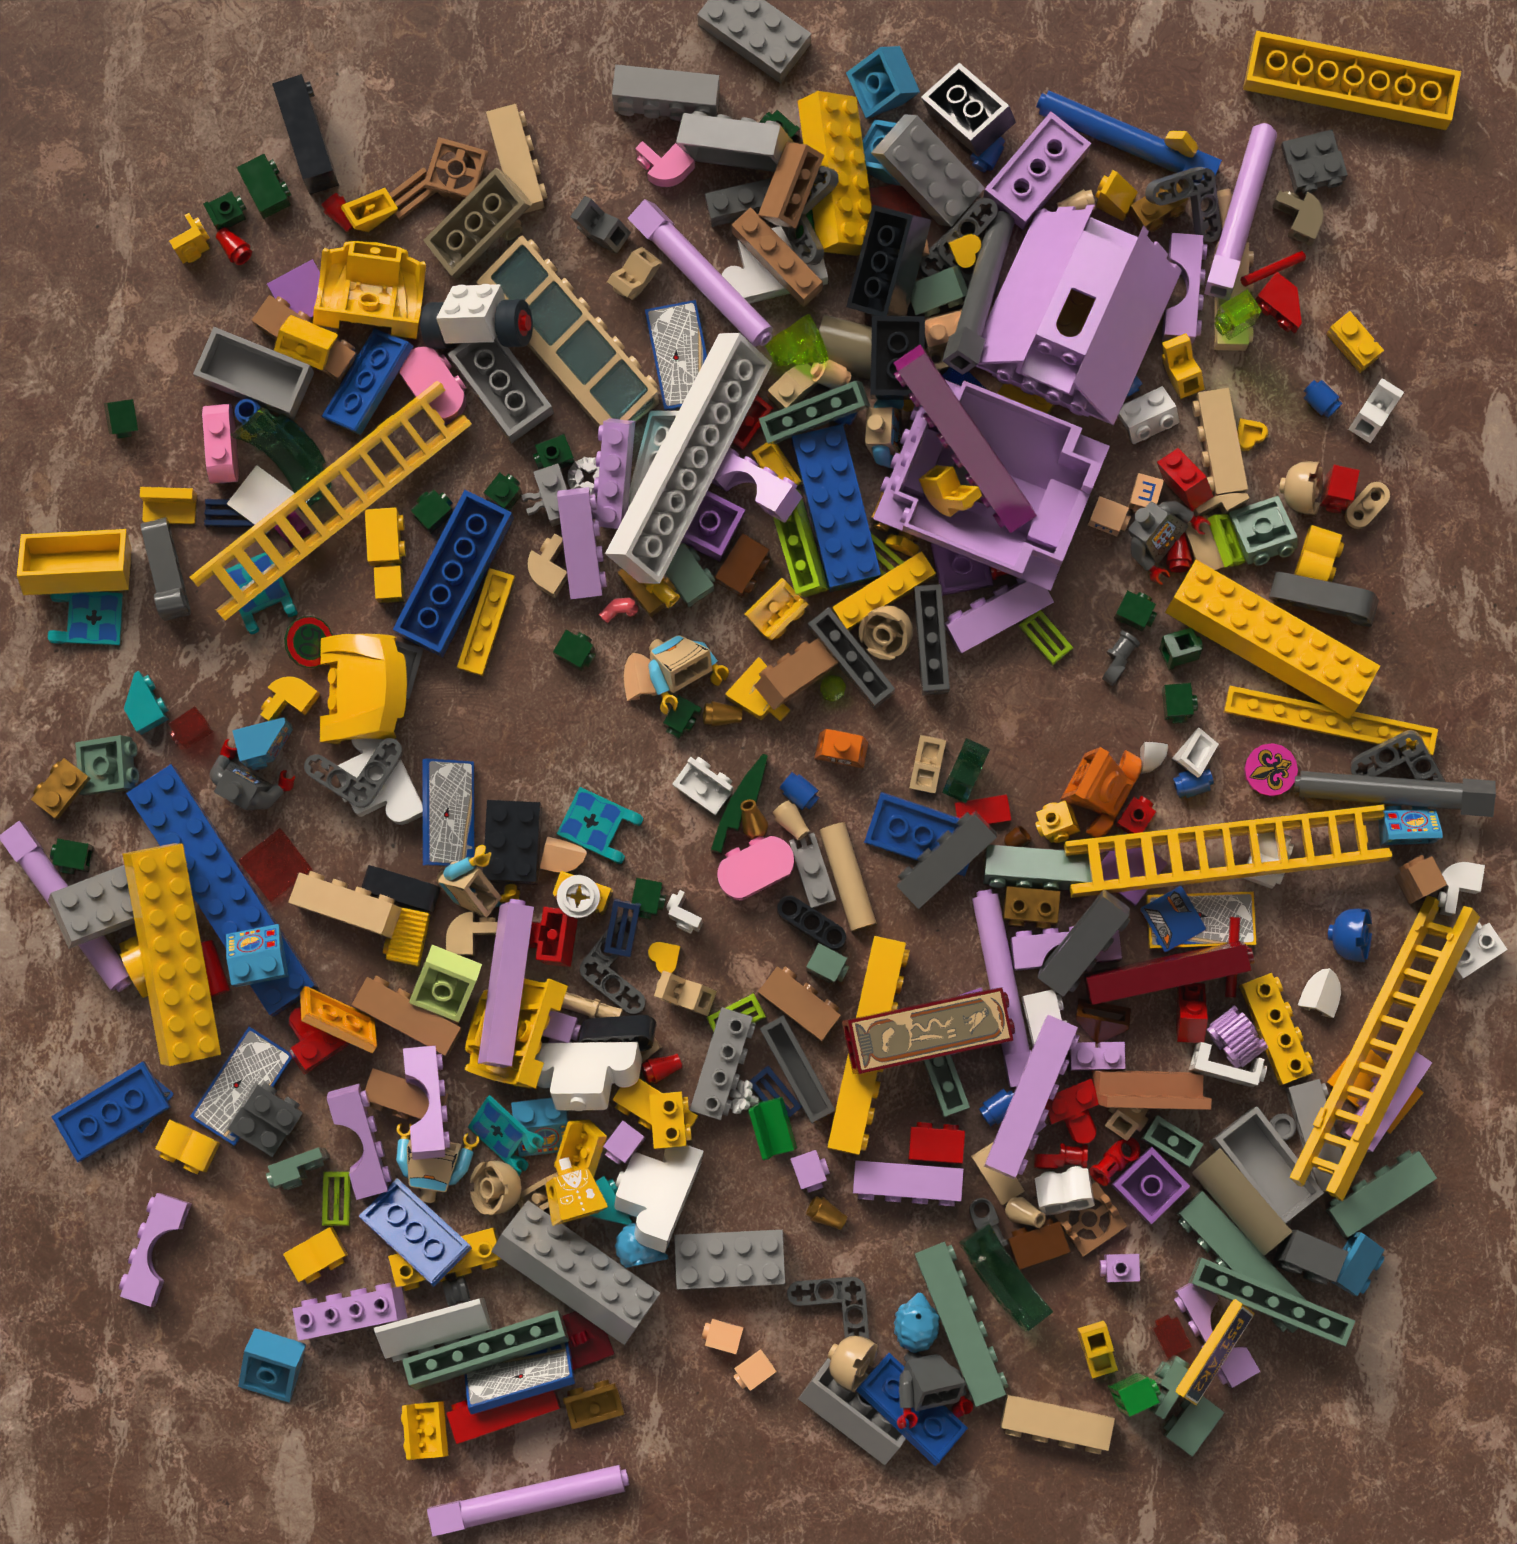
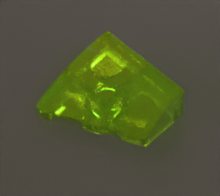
(798, 344)

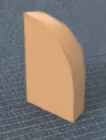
(637, 677)
(561, 855)

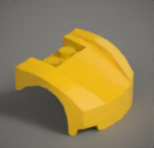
(371, 287)
(365, 687)
(533, 1019)

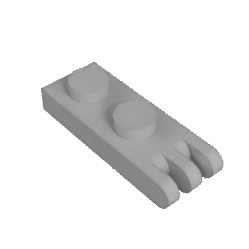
(813, 872)

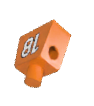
(841, 748)

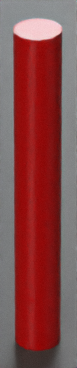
(1273, 268)
(1234, 933)

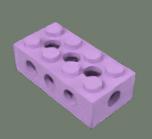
(1034, 153)

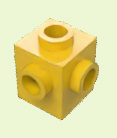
(1057, 822)

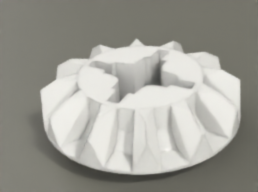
(576, 476)
(570, 886)

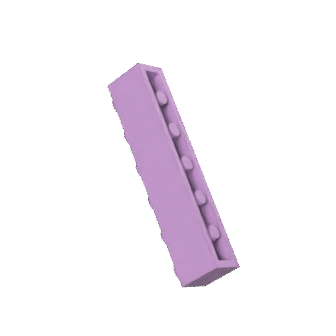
(1031, 1096)

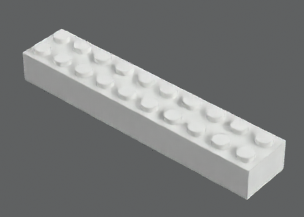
(689, 458)

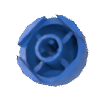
(1351, 934)

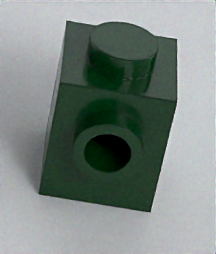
(121, 418)
(553, 452)
(503, 491)
(432, 510)
(1136, 610)
(575, 650)
(1179, 702)
(71, 856)
(650, 897)

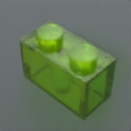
(1237, 315)

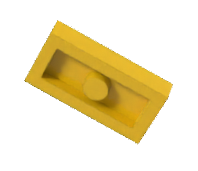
(305, 342)
(173, 503)

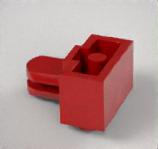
(554, 937)
(314, 1044)
(1073, 1108)

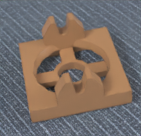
(446, 146)
(1116, 1223)

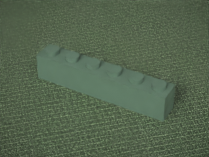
(1231, 1246)
(1272, 1301)
(960, 1324)
(485, 1350)

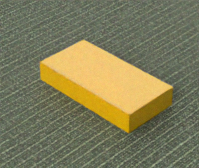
(772, 457)

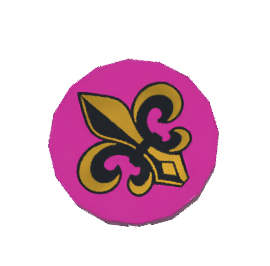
(1270, 770)

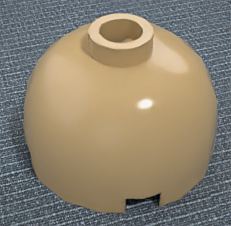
(1303, 486)
(886, 632)
(495, 1187)
(851, 1361)

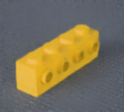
(1275, 1026)
(480, 1254)

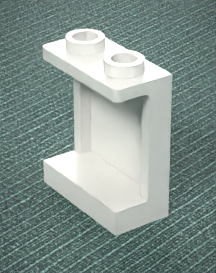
(1201, 1065)

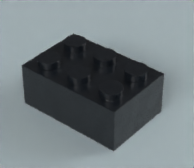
(968, 109)
(890, 341)
(513, 840)

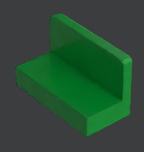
(772, 1128)

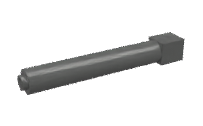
(966, 344)
(1471, 797)

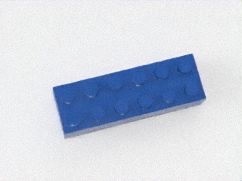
(836, 508)
(453, 573)

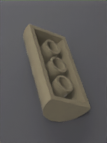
(477, 222)
(848, 344)
(1241, 1202)

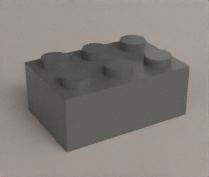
(1311, 1256)

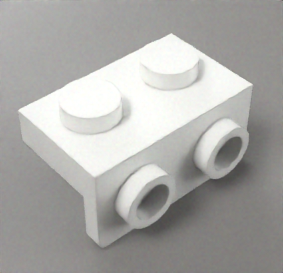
(1149, 415)
(703, 785)
(685, 920)

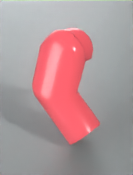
(616, 606)

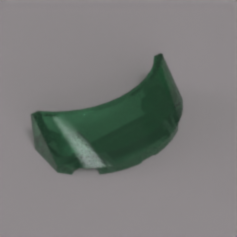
(286, 446)
(1004, 1278)

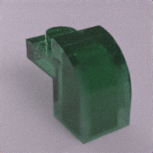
(966, 770)

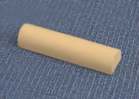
(847, 876)

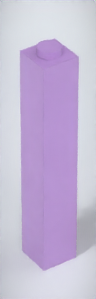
(506, 984)

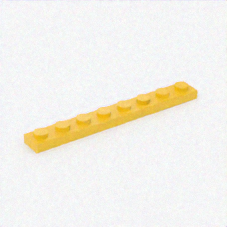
(1321, 718)

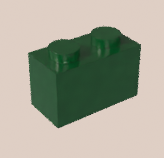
(264, 186)

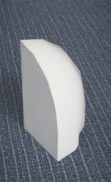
(1152, 755)
(1322, 993)

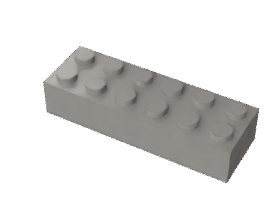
(575, 1272)

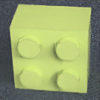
(445, 983)

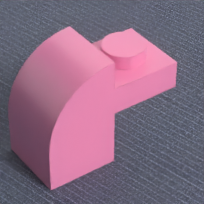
(667, 170)

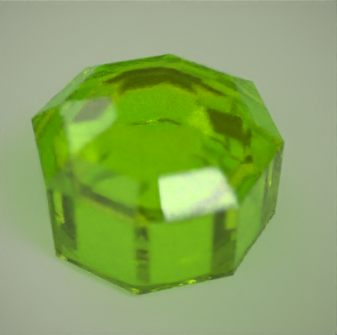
(832, 688)

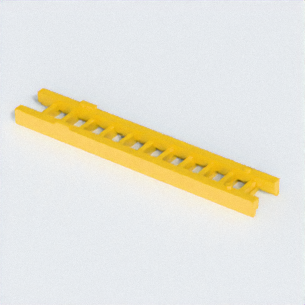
(303, 547)
(1173, 837)
(1400, 1053)

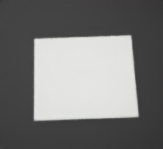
(259, 495)

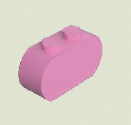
(423, 369)
(219, 444)
(755, 867)

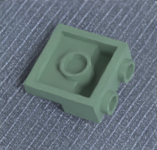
(1264, 531)
(108, 764)
(291, 1170)
(1169, 1376)

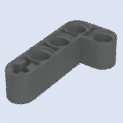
(170, 594)
(1324, 596)

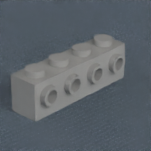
(721, 1063)

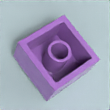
(713, 526)
(1150, 1185)

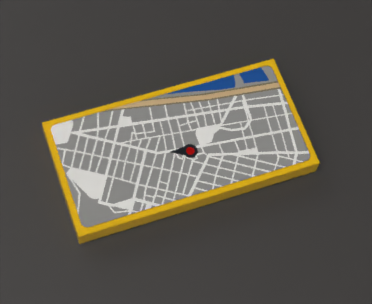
(1215, 913)

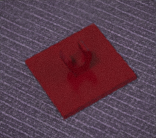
(587, 1341)

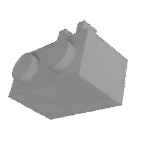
(549, 483)

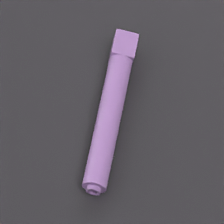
(1241, 212)
(700, 272)
(45, 877)
(1001, 974)
(526, 1499)

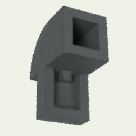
(599, 226)

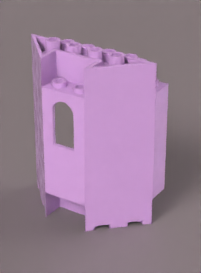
(1099, 364)
(1042, 455)

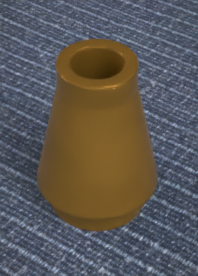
(721, 714)
(753, 821)
(824, 1212)

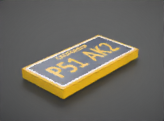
(1215, 1352)

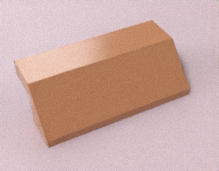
(1150, 1089)

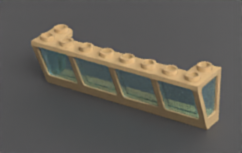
(572, 340)

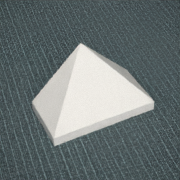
(1196, 752)

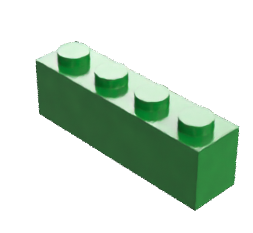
(1135, 1394)

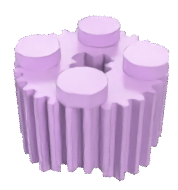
(1237, 1037)

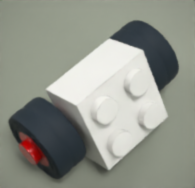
(476, 316)

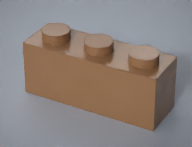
(791, 184)
(794, 673)
(1419, 878)
(800, 1002)
(397, 1094)

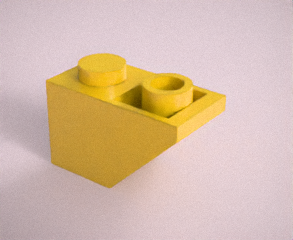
(1115, 195)

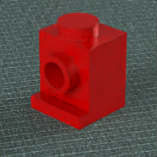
(1129, 823)

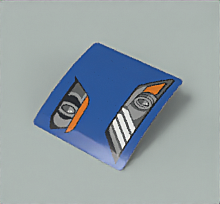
(1173, 918)

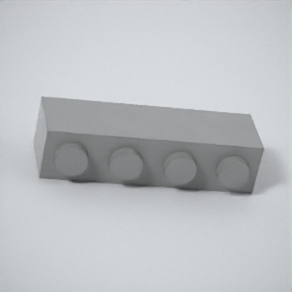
(1305, 1105)

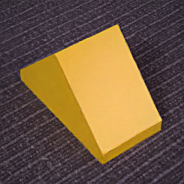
(370, 210)

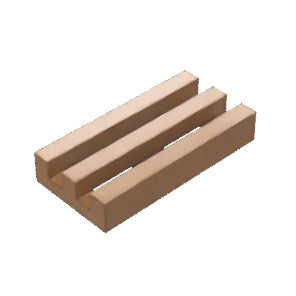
(404, 187)

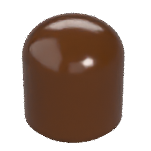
(1017, 837)

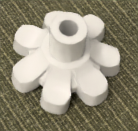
(742, 1097)

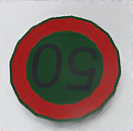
(304, 641)

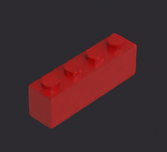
(469, 1426)

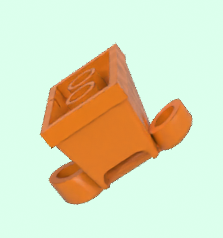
(1102, 786)

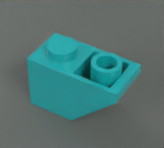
(142, 705)
(608, 1189)

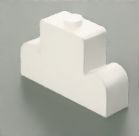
(755, 281)
(398, 791)
(584, 1072)
(657, 1192)

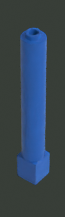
(1122, 135)

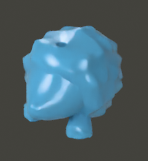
(633, 1253)
(916, 1324)

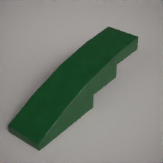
(748, 789)

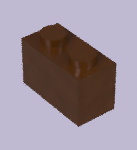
(743, 565)
(1038, 1244)

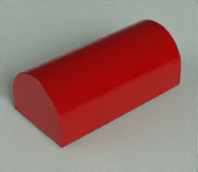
(751, 423)
(215, 973)

